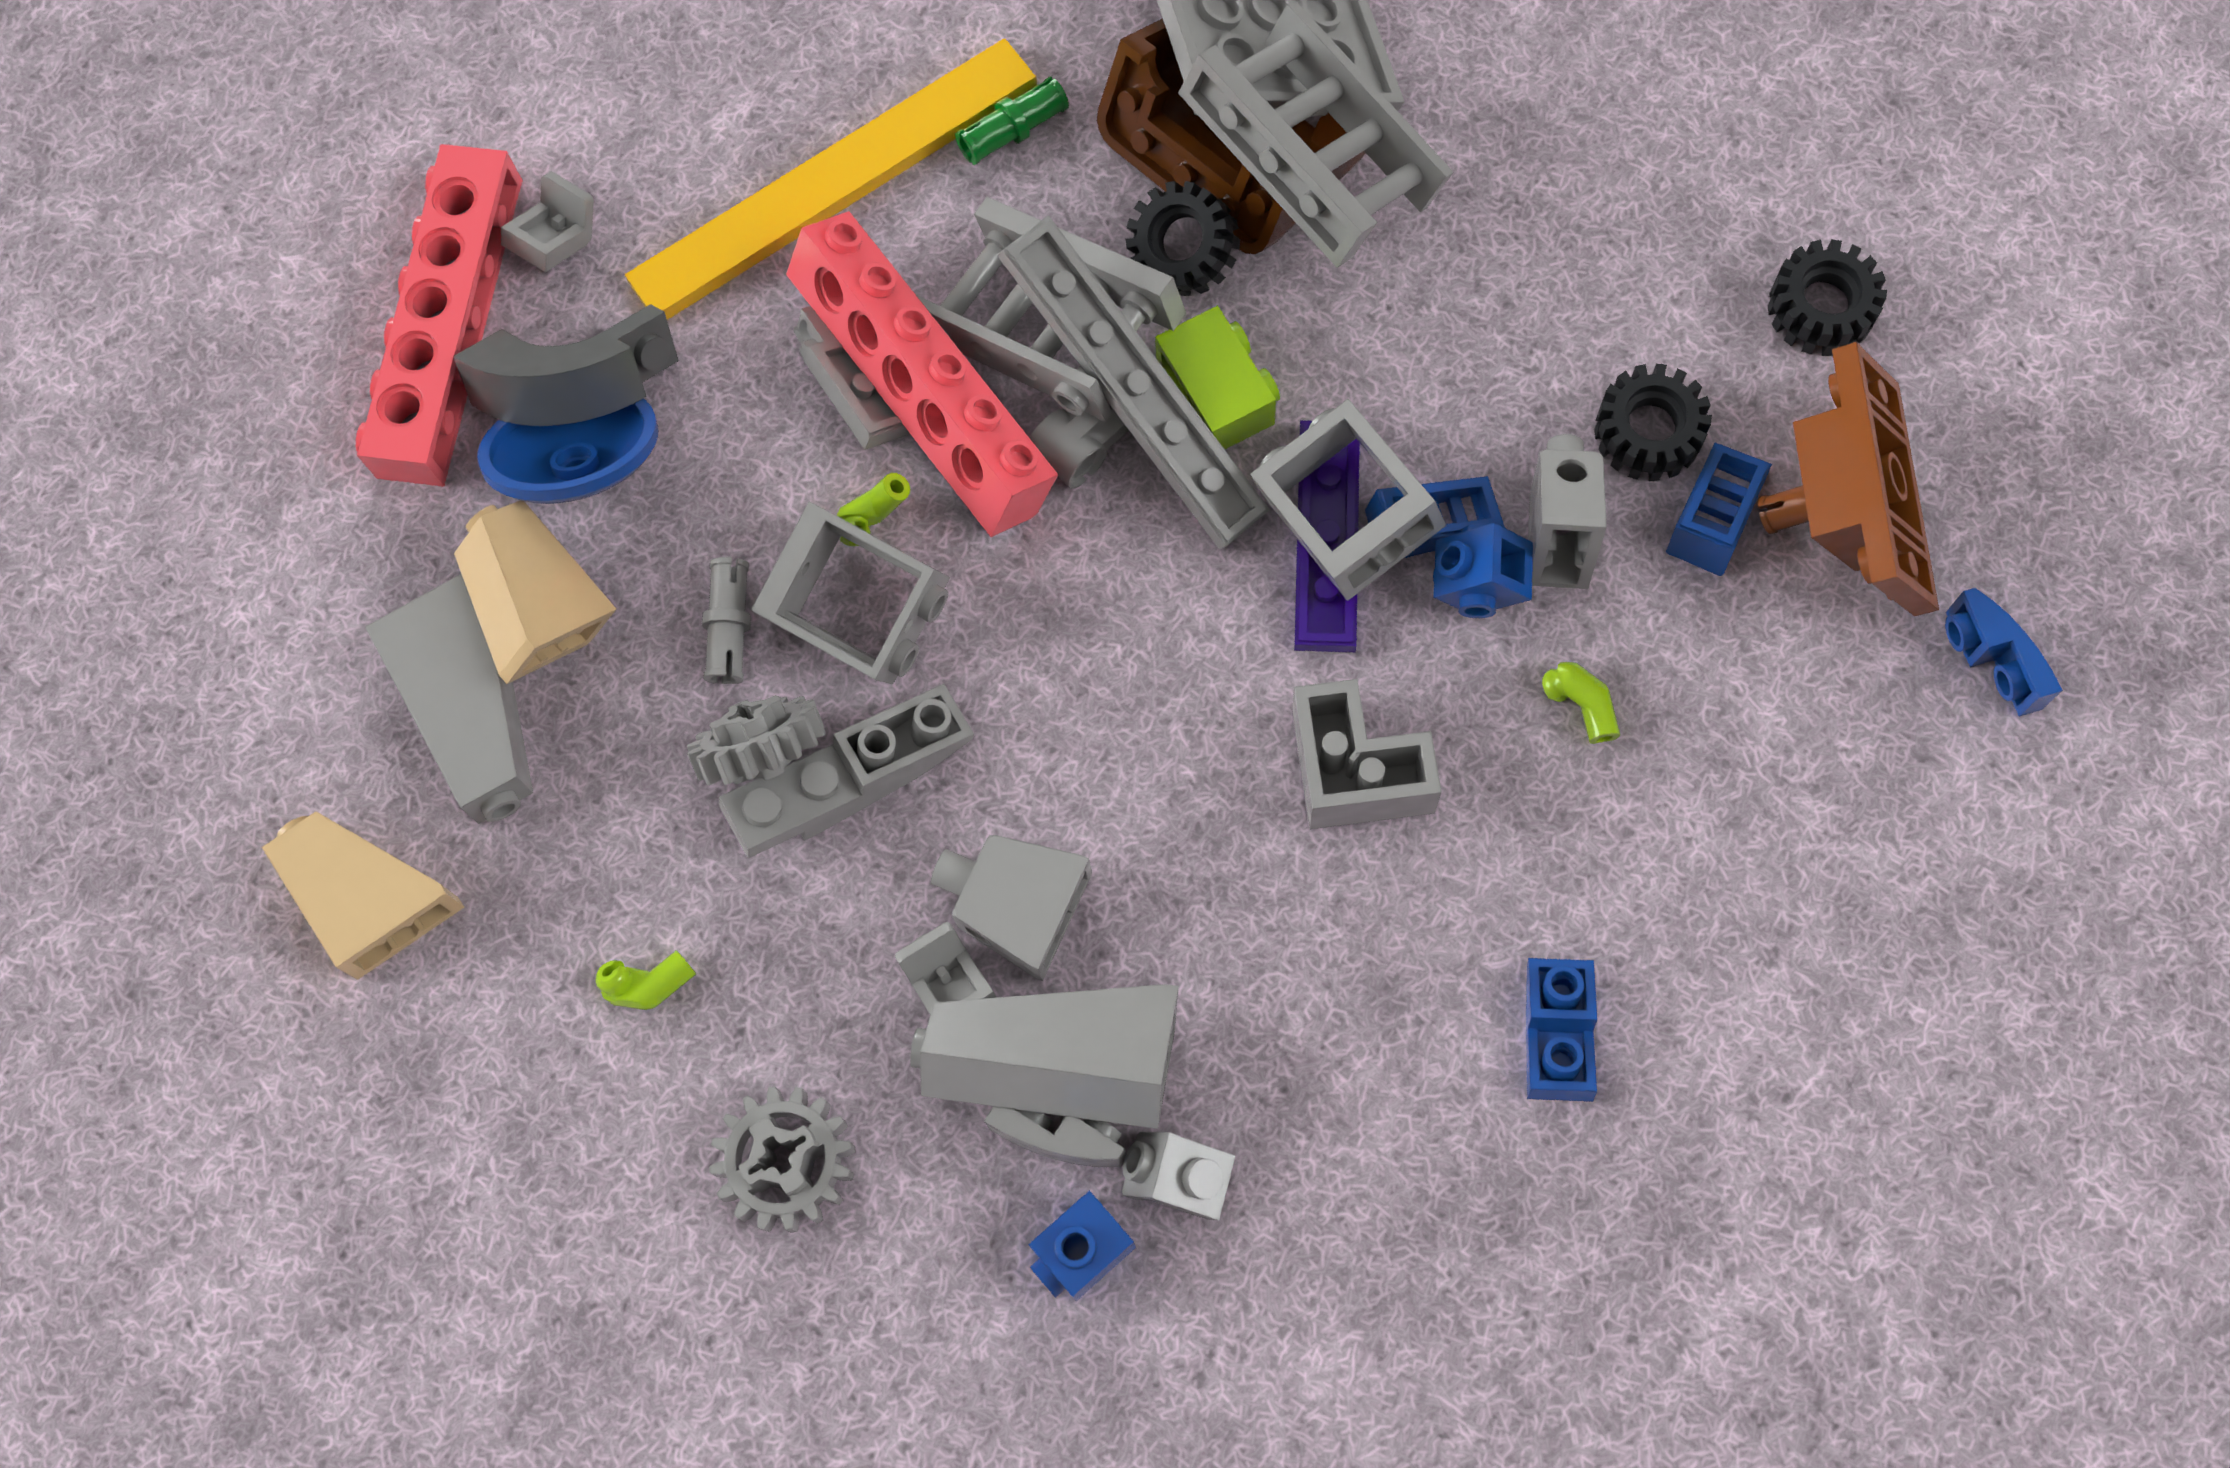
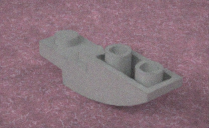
(848, 775)

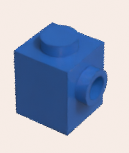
(1079, 1248)

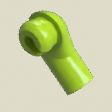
(875, 504)
(1588, 692)
(643, 988)

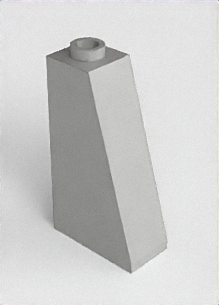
(457, 699)
(1054, 1052)

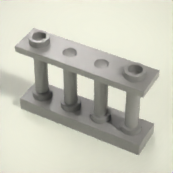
(1281, 159)
(1136, 288)

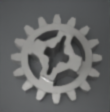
(755, 740)
(807, 1142)

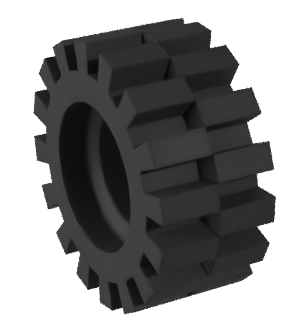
(1216, 235)
(1830, 267)
(1652, 390)

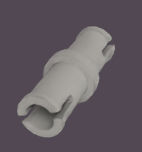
(726, 620)

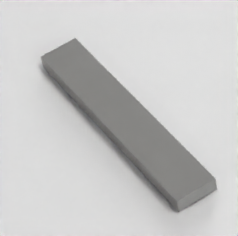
(1133, 382)

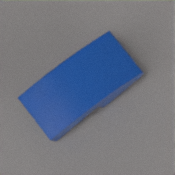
(1990, 634)
(1560, 1029)

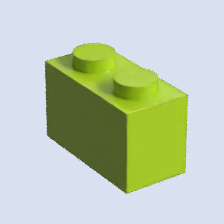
(1218, 376)

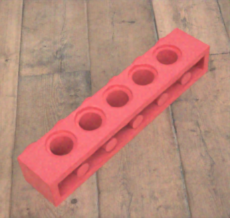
(920, 373)
(423, 447)

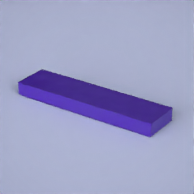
(1331, 506)

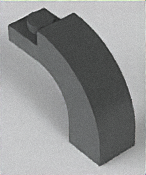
(568, 381)

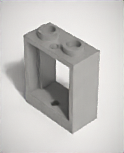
(1382, 540)
(800, 569)

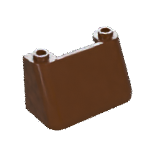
(1167, 142)

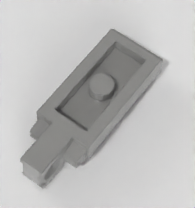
(845, 384)

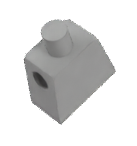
(1570, 497)
(1015, 897)

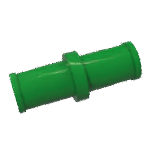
(1012, 120)

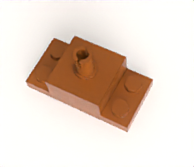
(1861, 484)

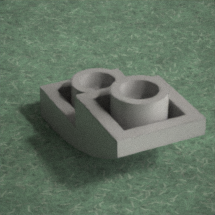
(1074, 1142)

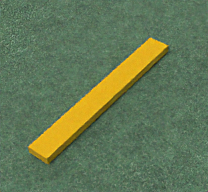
(830, 181)

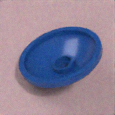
(567, 459)

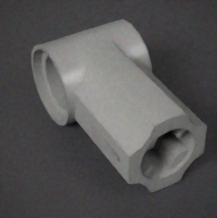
(1076, 443)

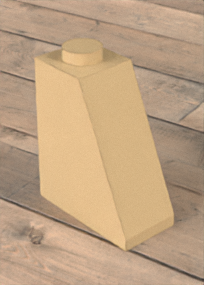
(527, 590)
(356, 894)

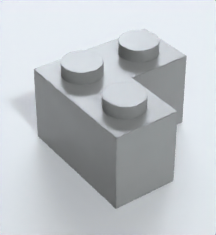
(1354, 776)

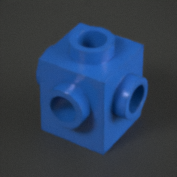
(1483, 570)

